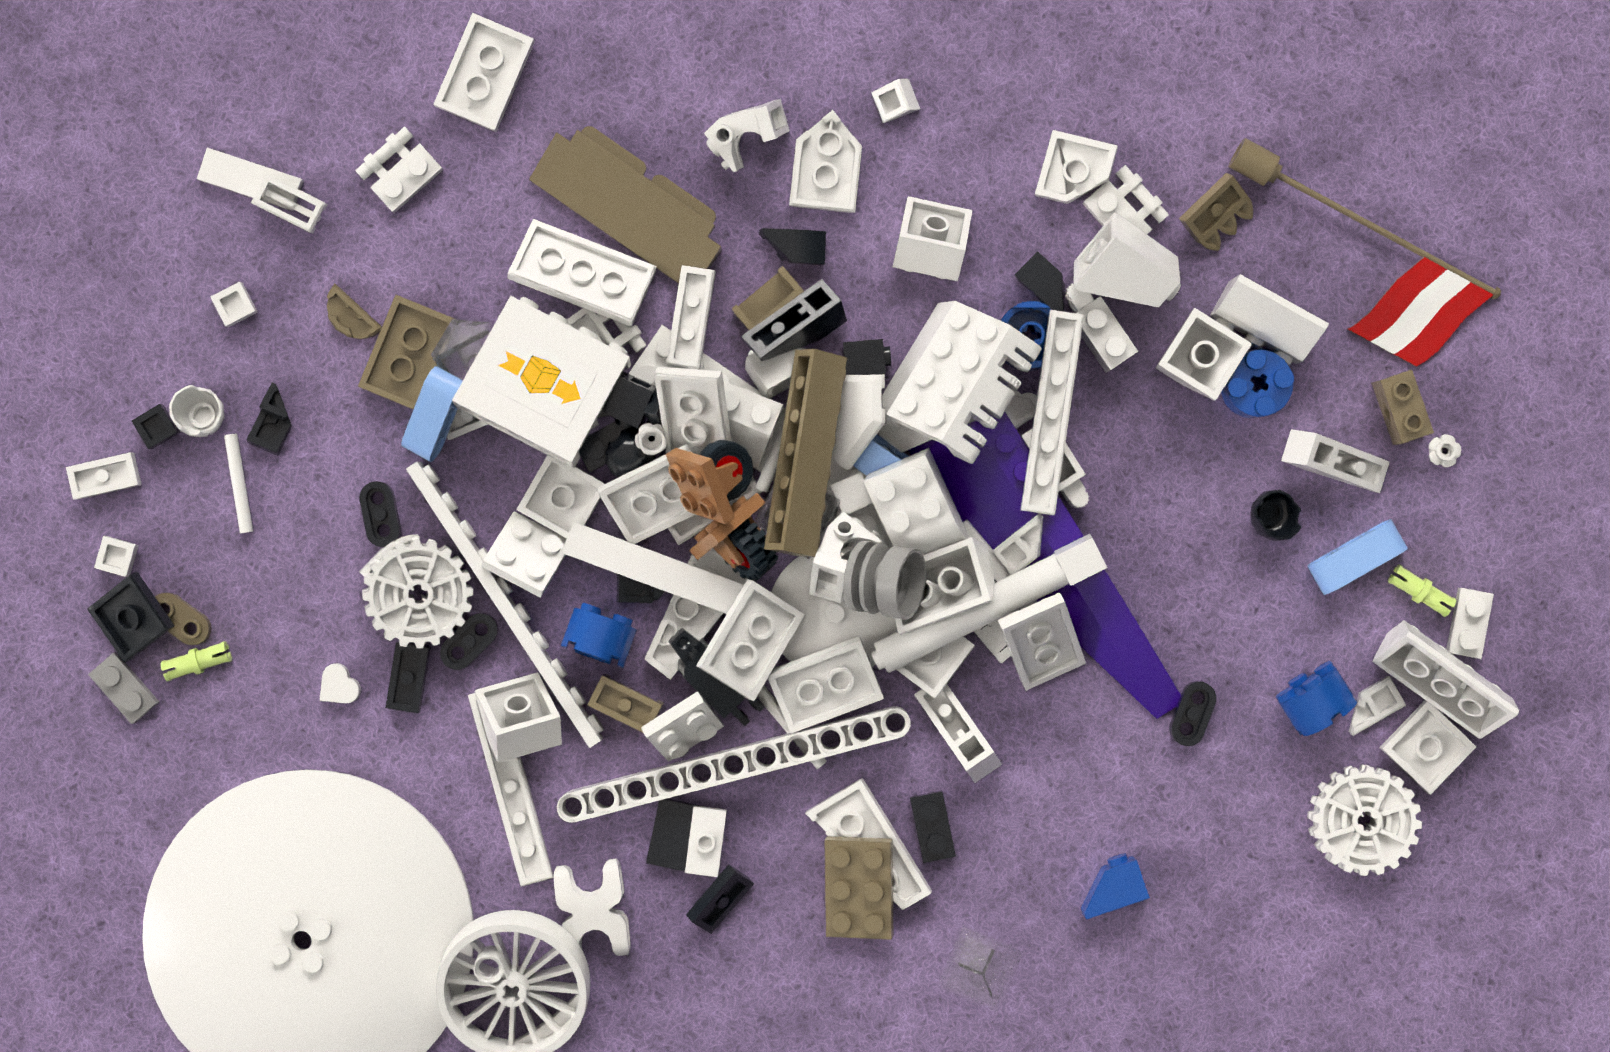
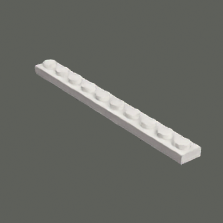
(515, 615)

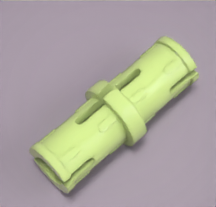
(1422, 590)
(196, 661)

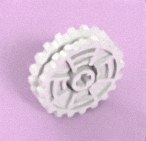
(398, 611)
(1382, 839)

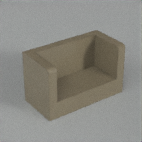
(767, 299)
(624, 703)

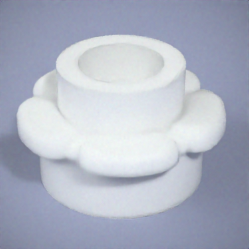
(651, 447)
(1435, 450)

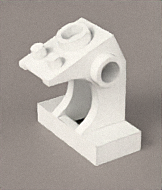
(764, 119)
(828, 565)

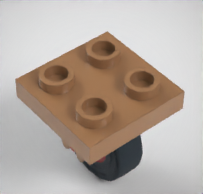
(711, 478)

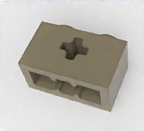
(1402, 407)

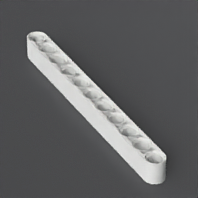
(720, 774)

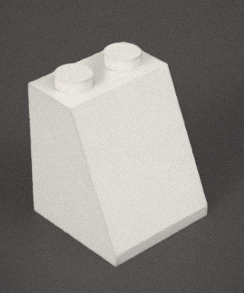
(1127, 265)

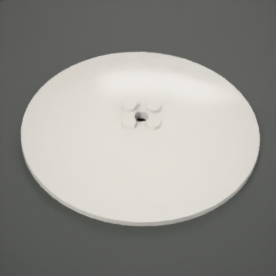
(315, 859)

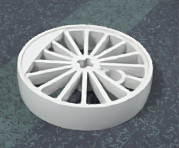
(514, 984)

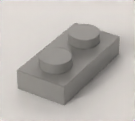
(123, 688)

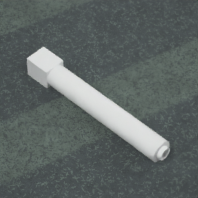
(1065, 567)

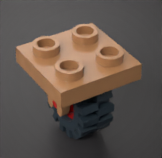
(738, 541)

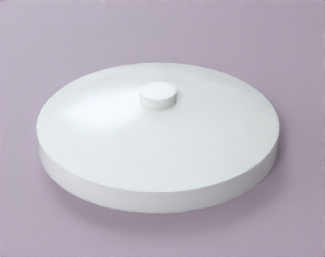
(825, 621)

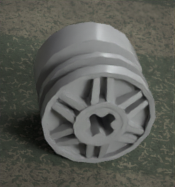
(884, 580)

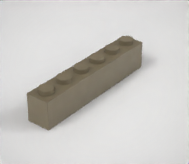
(805, 453)

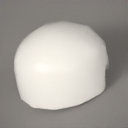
(196, 411)

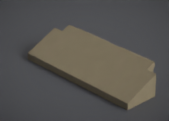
(614, 195)

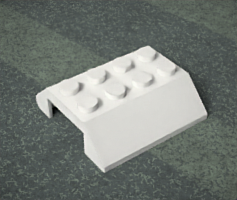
(954, 374)

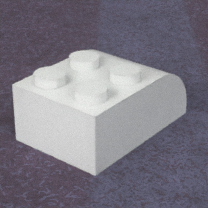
(915, 504)

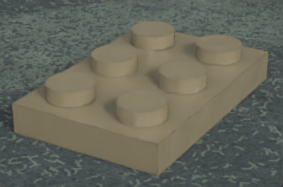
(404, 351)
(859, 887)

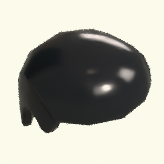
(624, 455)
(1275, 515)

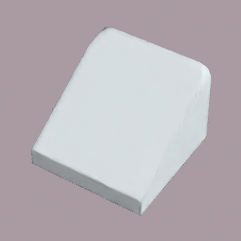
(895, 100)

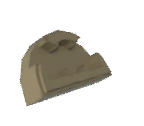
(349, 316)

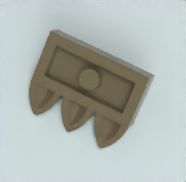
(1216, 211)

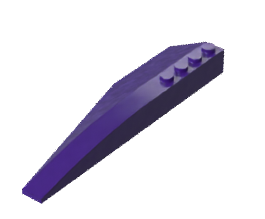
(991, 500)

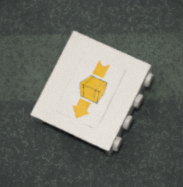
(541, 380)

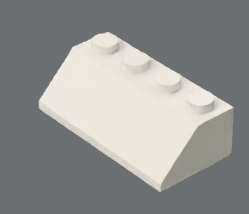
(1444, 680)

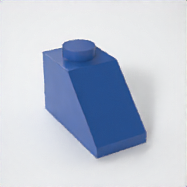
(1115, 887)

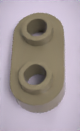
(181, 615)

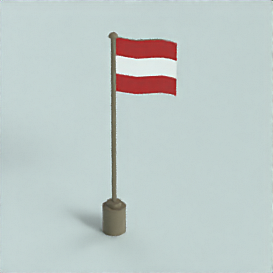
(1420, 305)

